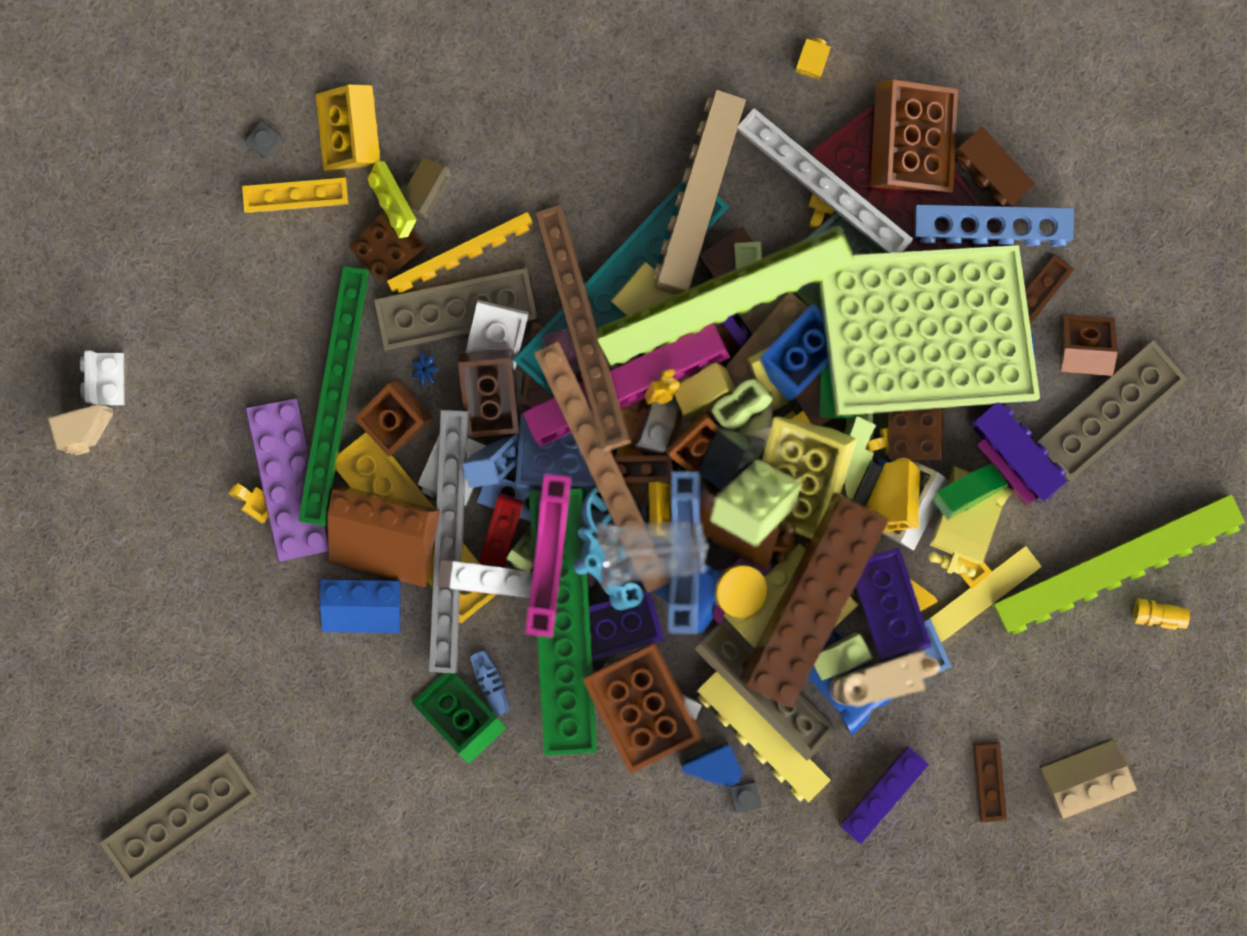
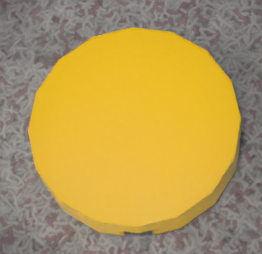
(741, 591)

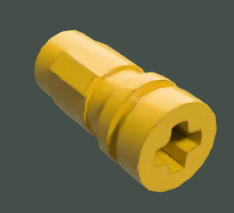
(1162, 614)

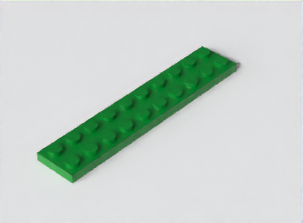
(567, 655)

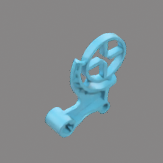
(592, 556)

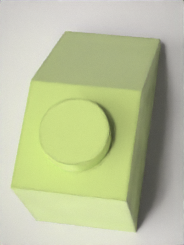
(842, 656)

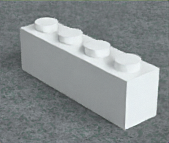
(485, 579)

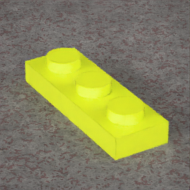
(391, 199)

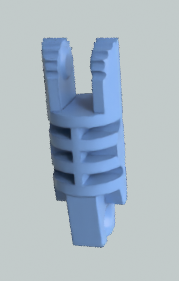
(490, 682)

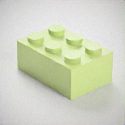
(756, 502)

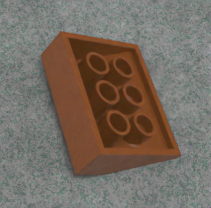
(914, 137)
(381, 535)
(643, 707)

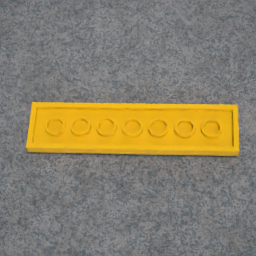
(371, 470)

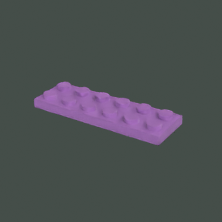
(282, 470)

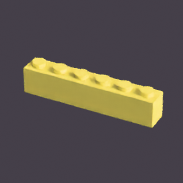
(769, 744)

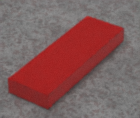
(501, 531)

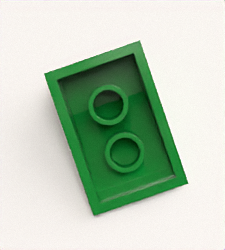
(459, 716)

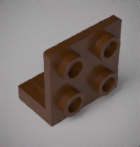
(384, 251)
(916, 434)

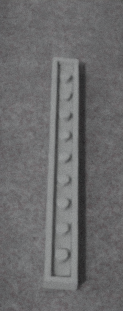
(448, 539)

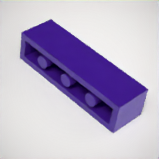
(884, 794)

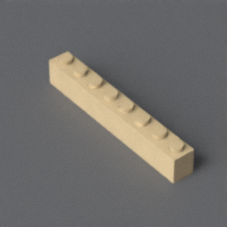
(700, 192)

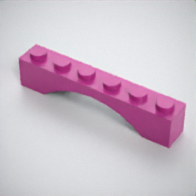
(548, 555)

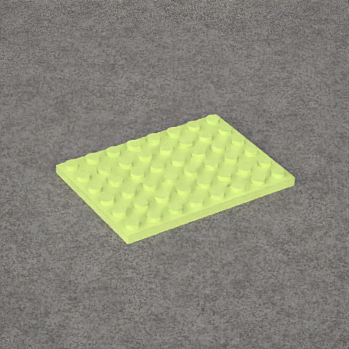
(929, 330)

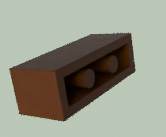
(646, 468)

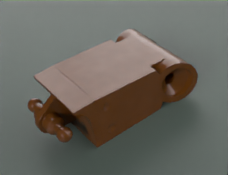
(757, 554)

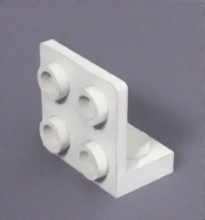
(102, 378)

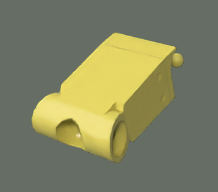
(968, 532)

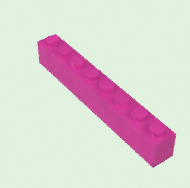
(634, 377)

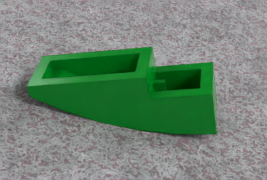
(969, 491)

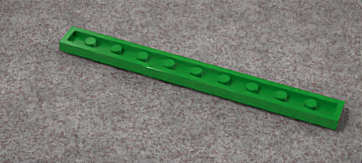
(334, 396)

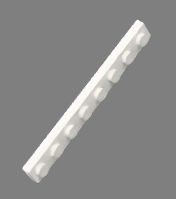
(823, 183)

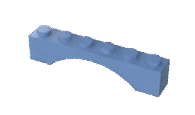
(685, 589)

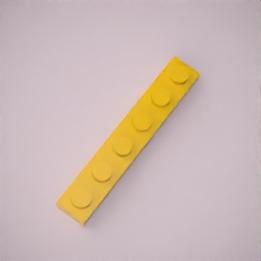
(451, 258)

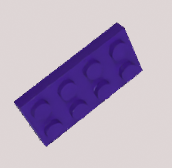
(891, 606)

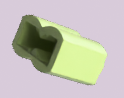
(746, 400)

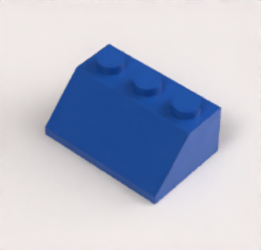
(797, 354)
(360, 606)
(714, 765)

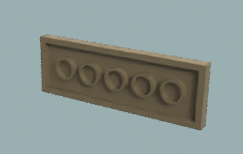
(449, 308)
(1112, 410)
(800, 725)
(179, 818)

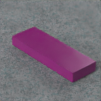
(992, 457)

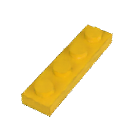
(295, 195)

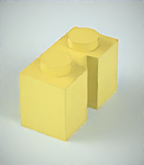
(704, 390)

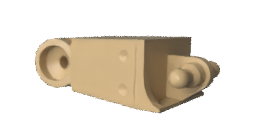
(883, 679)

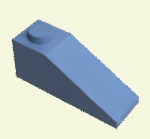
(492, 462)

